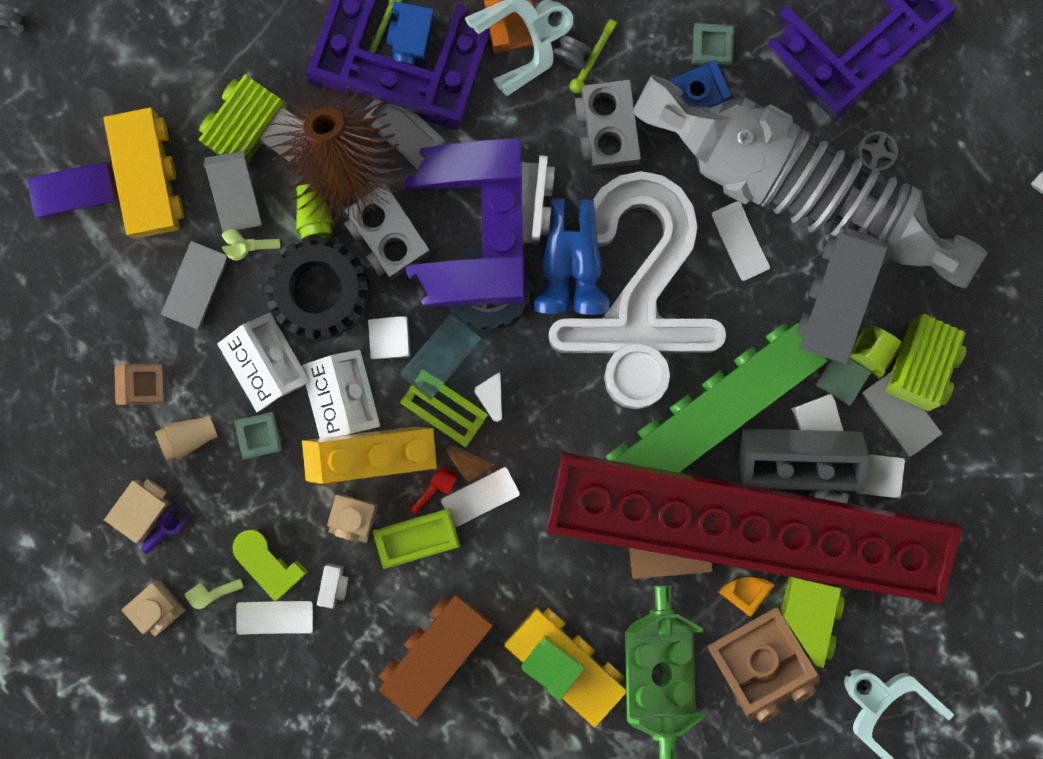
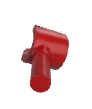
(441, 480)

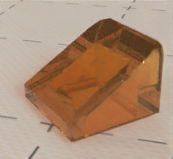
(468, 463)

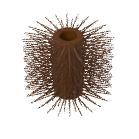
(336, 151)

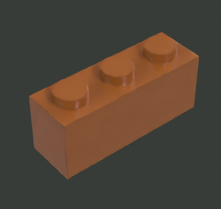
(434, 655)

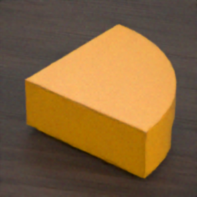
(747, 592)

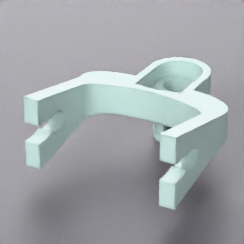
(541, 31)
(879, 697)

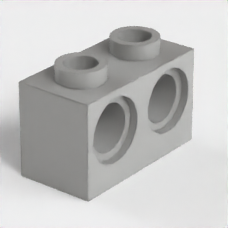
(619, 124)
(394, 228)

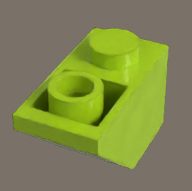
(810, 614)

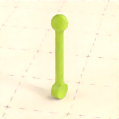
(382, 27)
(577, 83)

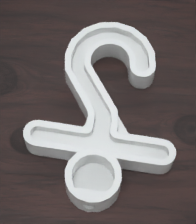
(632, 327)

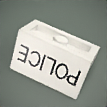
(263, 361)
(340, 395)

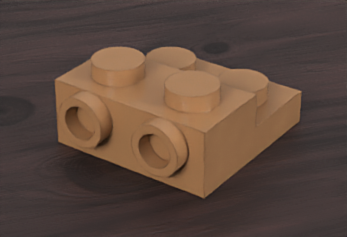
(765, 666)

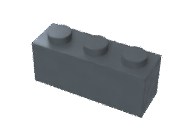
(841, 294)
(803, 459)

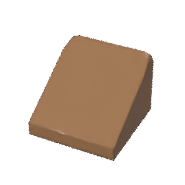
(139, 384)

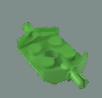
(670, 705)

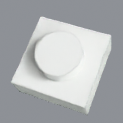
(332, 586)

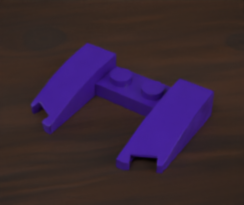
(843, 81)
(436, 95)
(500, 274)

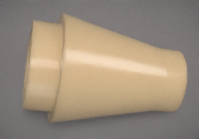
(184, 437)

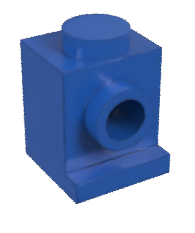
(411, 33)
(712, 81)

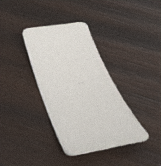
(740, 241)
(481, 496)
(274, 617)

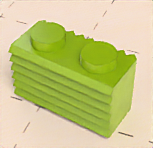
(241, 118)
(927, 363)

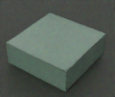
(712, 43)
(843, 380)
(258, 435)

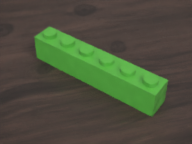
(724, 404)

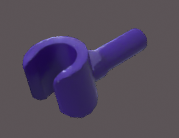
(167, 526)

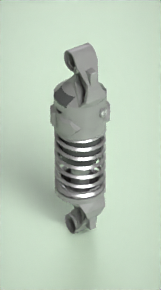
(770, 159)

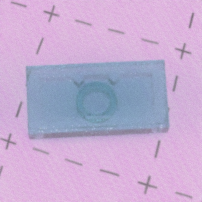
(440, 356)

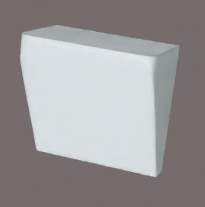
(274, 129)
(389, 338)
(490, 396)
(818, 415)
(884, 476)

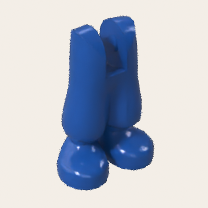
(572, 255)

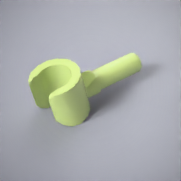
(241, 246)
(200, 597)

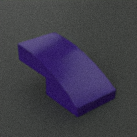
(72, 190)

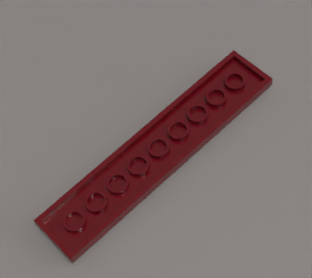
(752, 528)

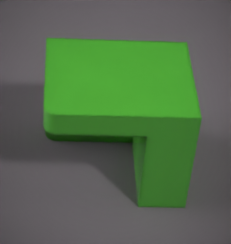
(552, 667)

